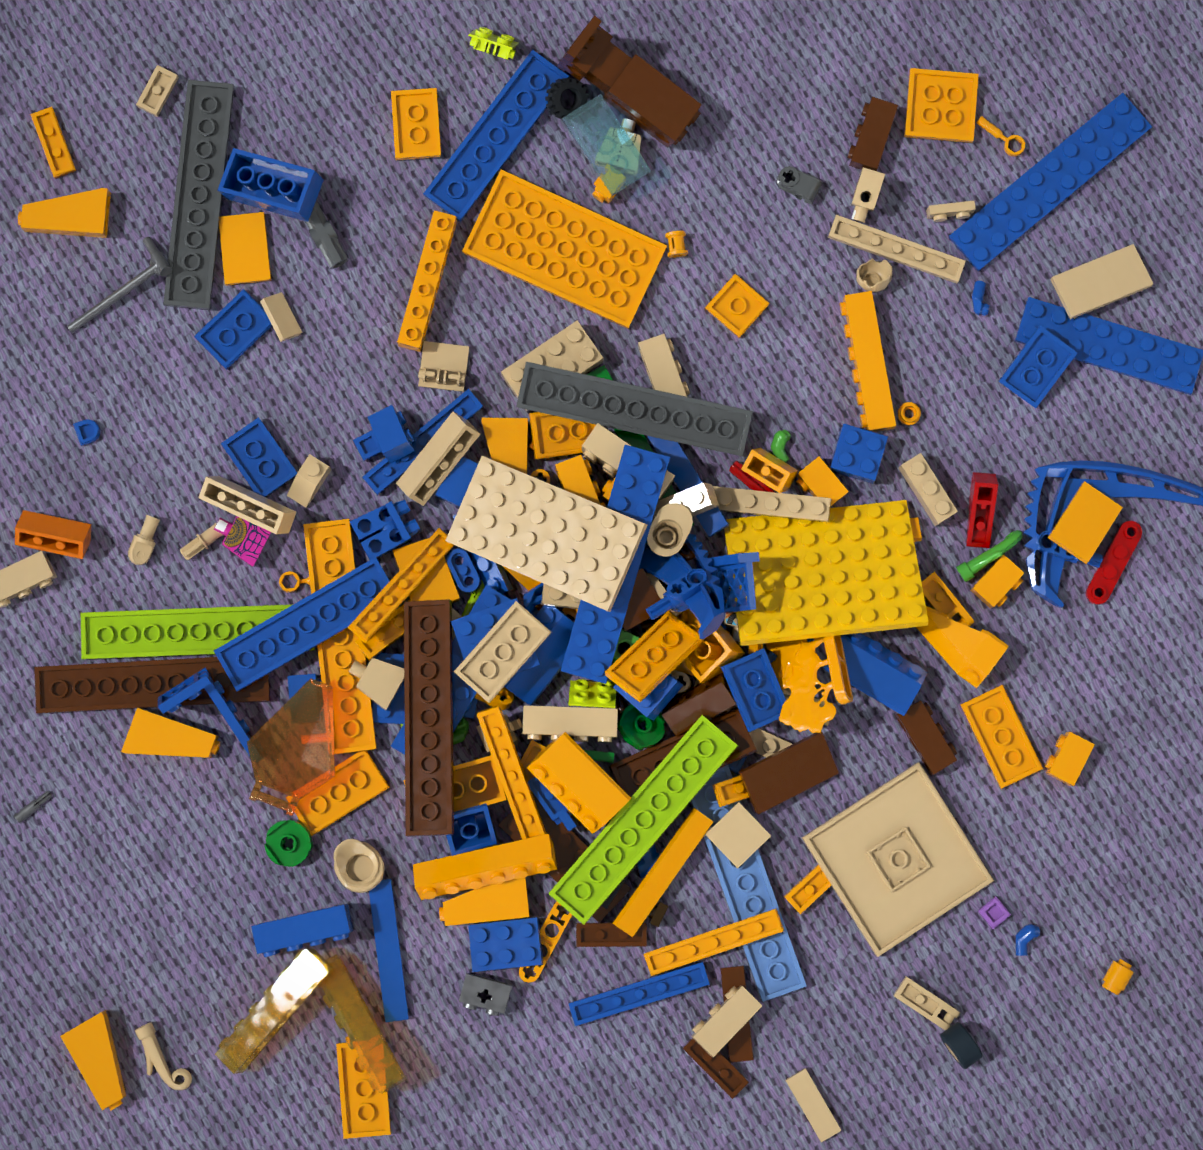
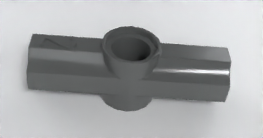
(325, 238)

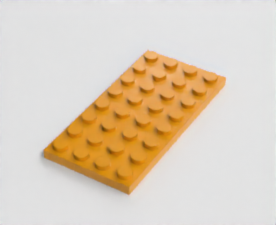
(564, 249)

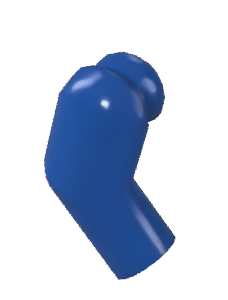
(977, 299)
(1024, 936)

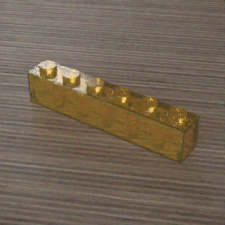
(273, 1010)
(361, 1028)

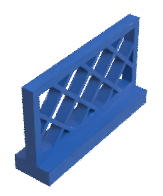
(728, 566)

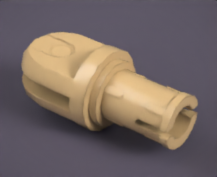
(143, 543)

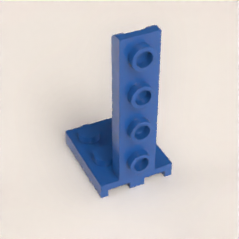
(191, 688)

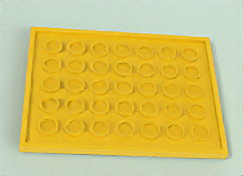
(830, 575)

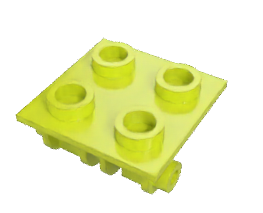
(483, 35)
(592, 694)

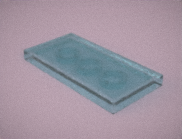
(606, 145)

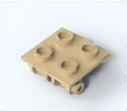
(443, 366)

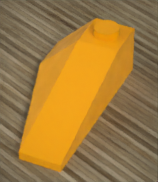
(965, 649)
(712, 653)

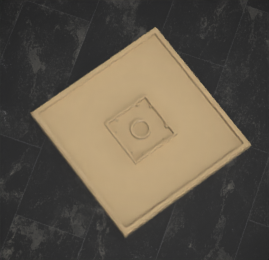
(897, 859)

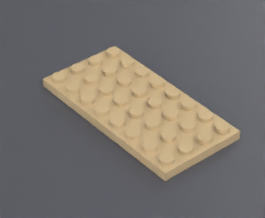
(546, 533)

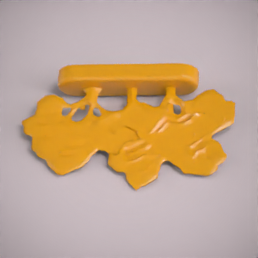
(797, 670)

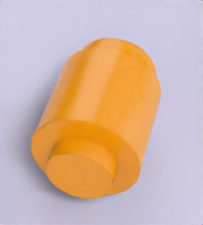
(1117, 976)

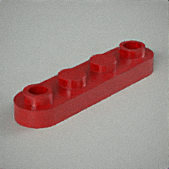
(1113, 562)

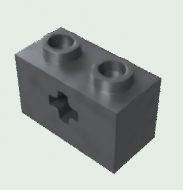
(474, 984)

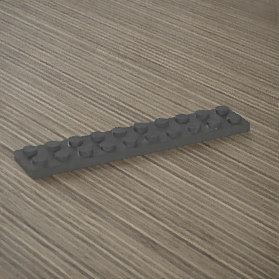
(197, 194)
(634, 409)

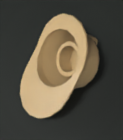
(669, 529)

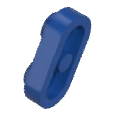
(463, 571)

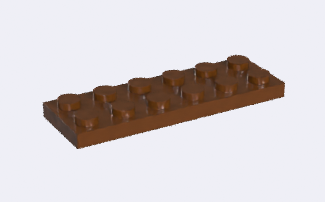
(638, 767)
(567, 850)

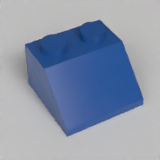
(471, 830)

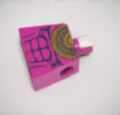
(243, 538)

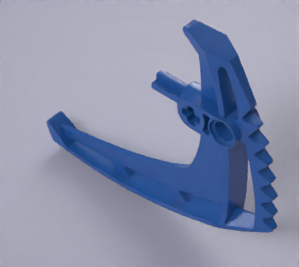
(1053, 558)
(685, 589)

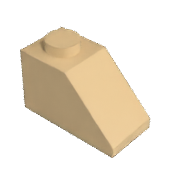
(308, 480)

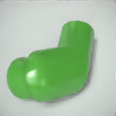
(778, 445)
(461, 731)

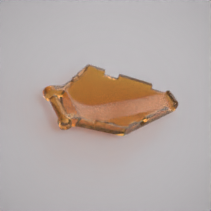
(295, 747)

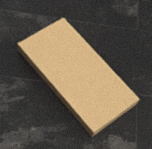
(1101, 281)
(502, 652)

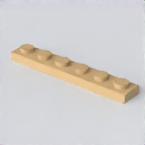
(896, 249)
(773, 504)

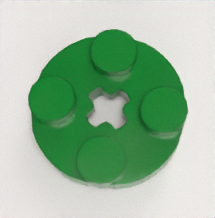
(634, 735)
(275, 841)

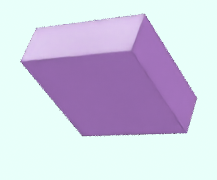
(994, 912)

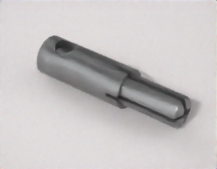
(30, 808)

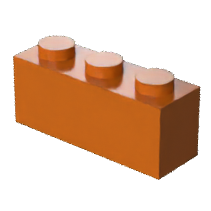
(52, 534)

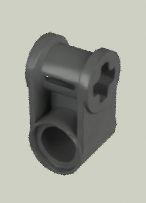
(800, 185)

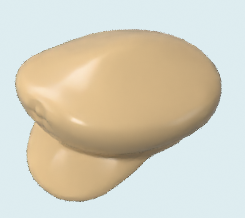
(358, 865)

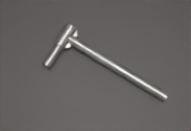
(157, 266)

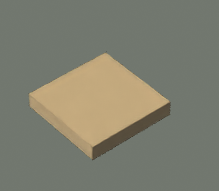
(738, 835)

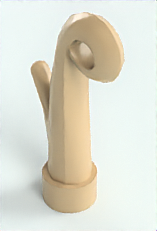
(155, 1057)

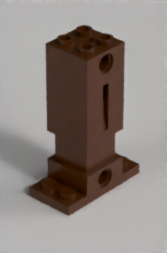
(631, 85)

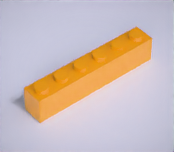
(868, 362)
(484, 867)

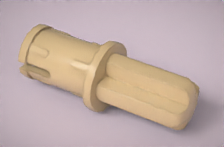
(200, 542)

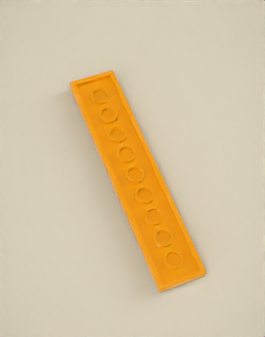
(329, 558)

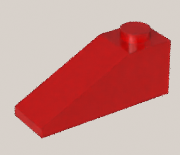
(981, 509)

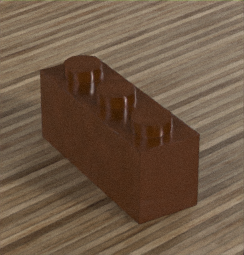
(872, 134)
(704, 699)
(927, 737)

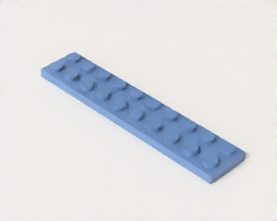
(747, 895)

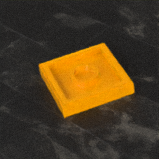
(737, 305)

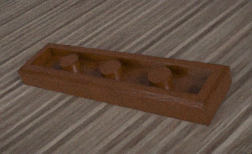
(740, 1044)

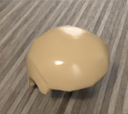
(874, 275)

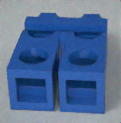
(389, 524)

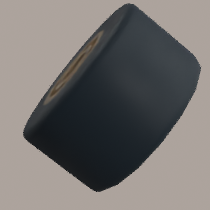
(961, 1045)

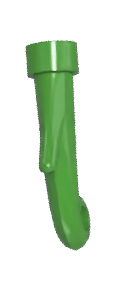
(969, 569)

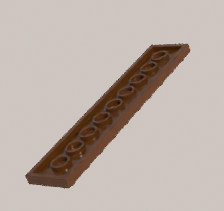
(131, 685)
(428, 718)

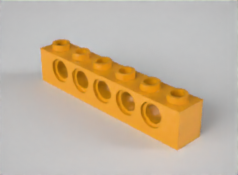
(427, 281)

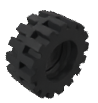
(555, 92)

